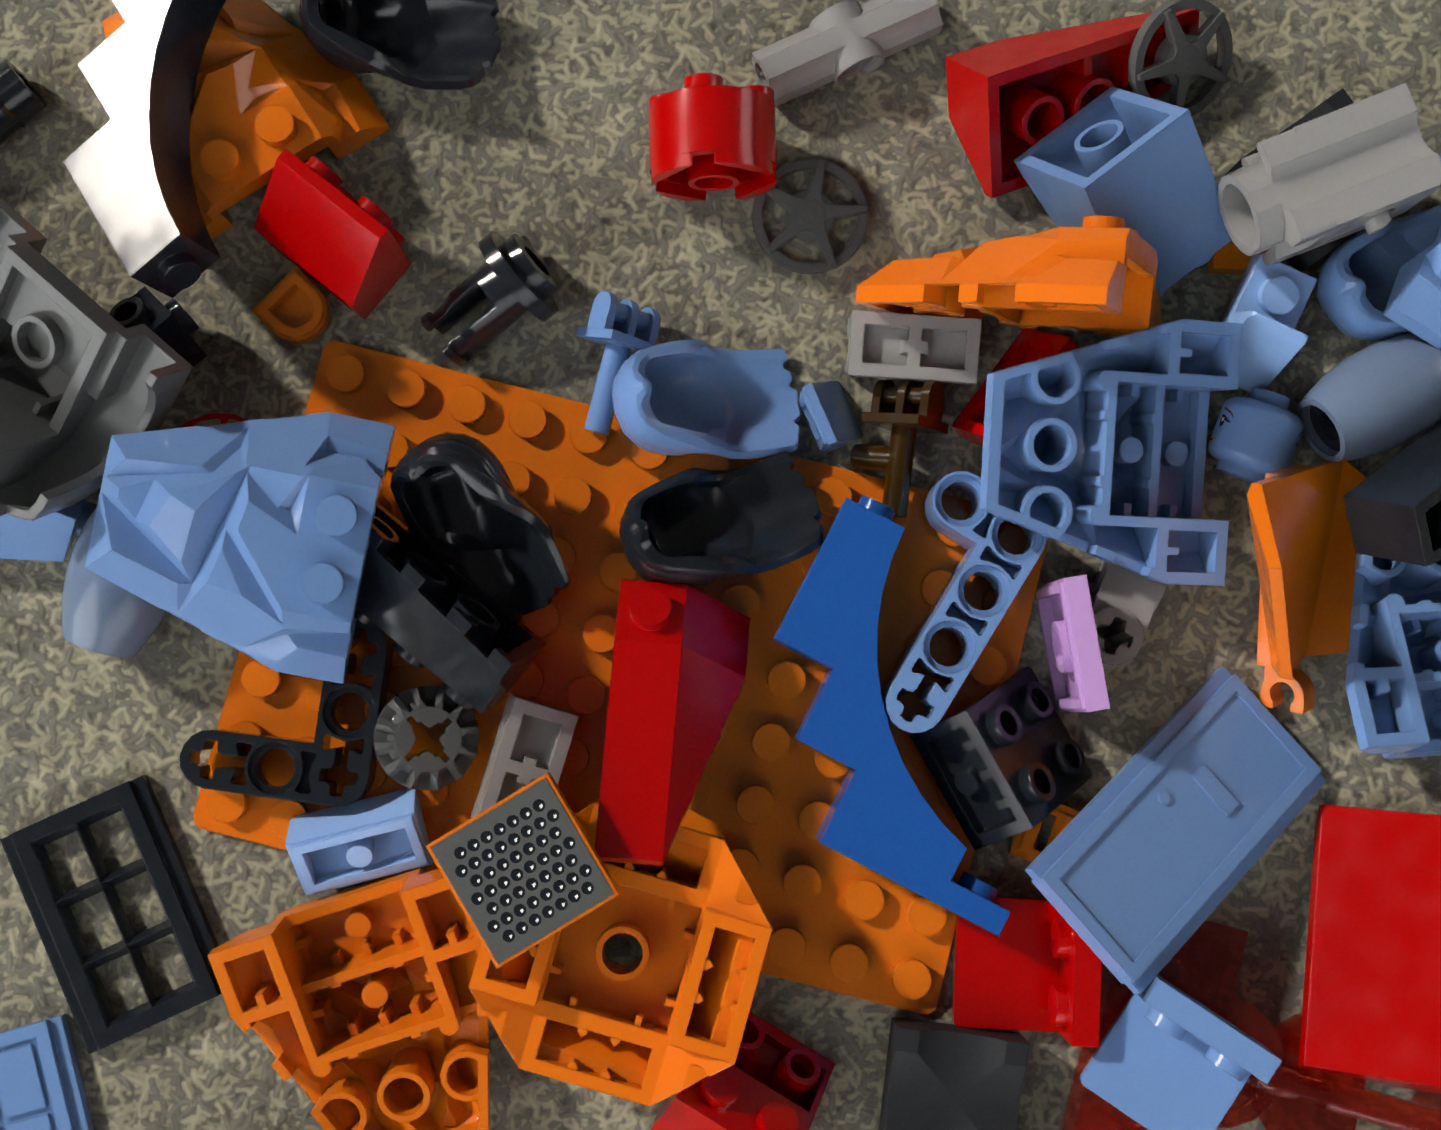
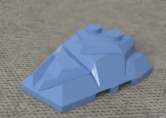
(1113, 448)
(248, 531)
(1395, 658)

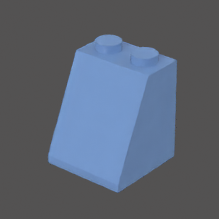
(1137, 164)

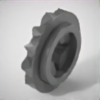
(394, 738)

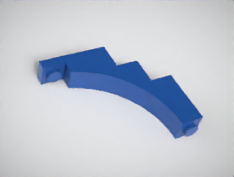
(878, 809)

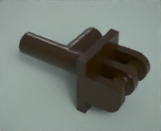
(897, 410)

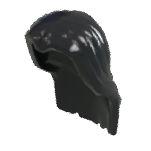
(406, 40)
(471, 517)
(721, 523)

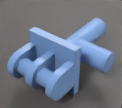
(623, 332)

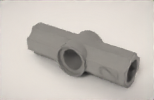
(844, 43)

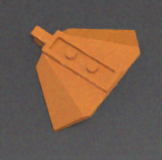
(1303, 572)

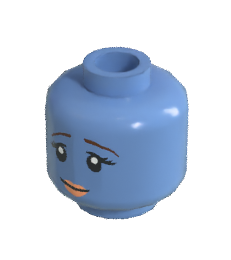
(1255, 435)

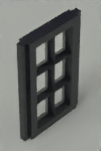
(60, 931)

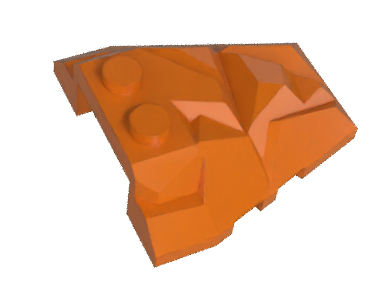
(260, 94)
(1063, 277)
(369, 1004)

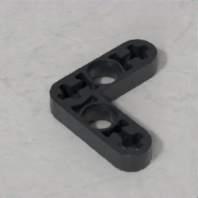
(309, 757)

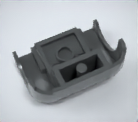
(67, 379)

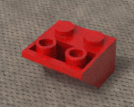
(330, 233)
(768, 1088)

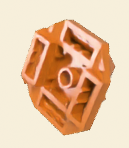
(648, 1023)

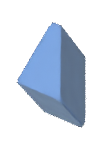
(829, 415)

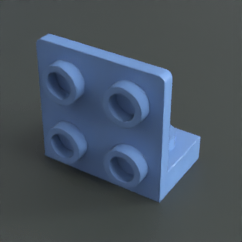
(1174, 1061)

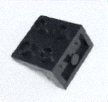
(1004, 760)

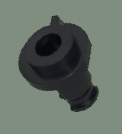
(514, 282)

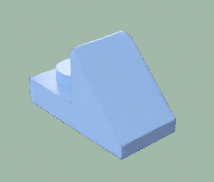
(1269, 308)

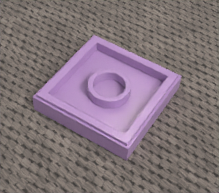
(1072, 645)

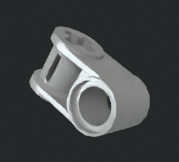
(1126, 606)

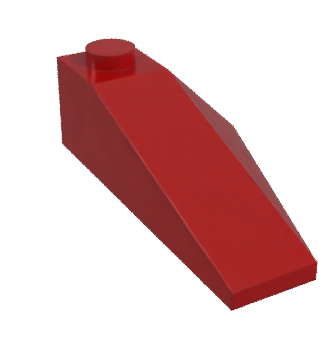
(1030, 84)
(669, 696)

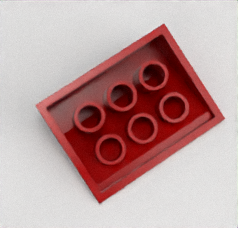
(1374, 948)

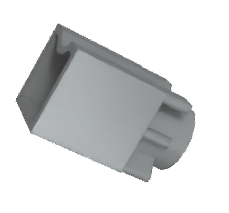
(1330, 178)

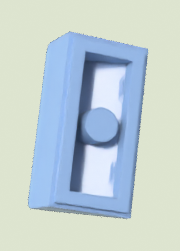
(358, 841)

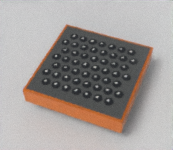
(523, 870)

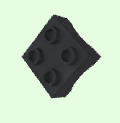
(952, 1077)

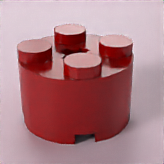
(712, 139)

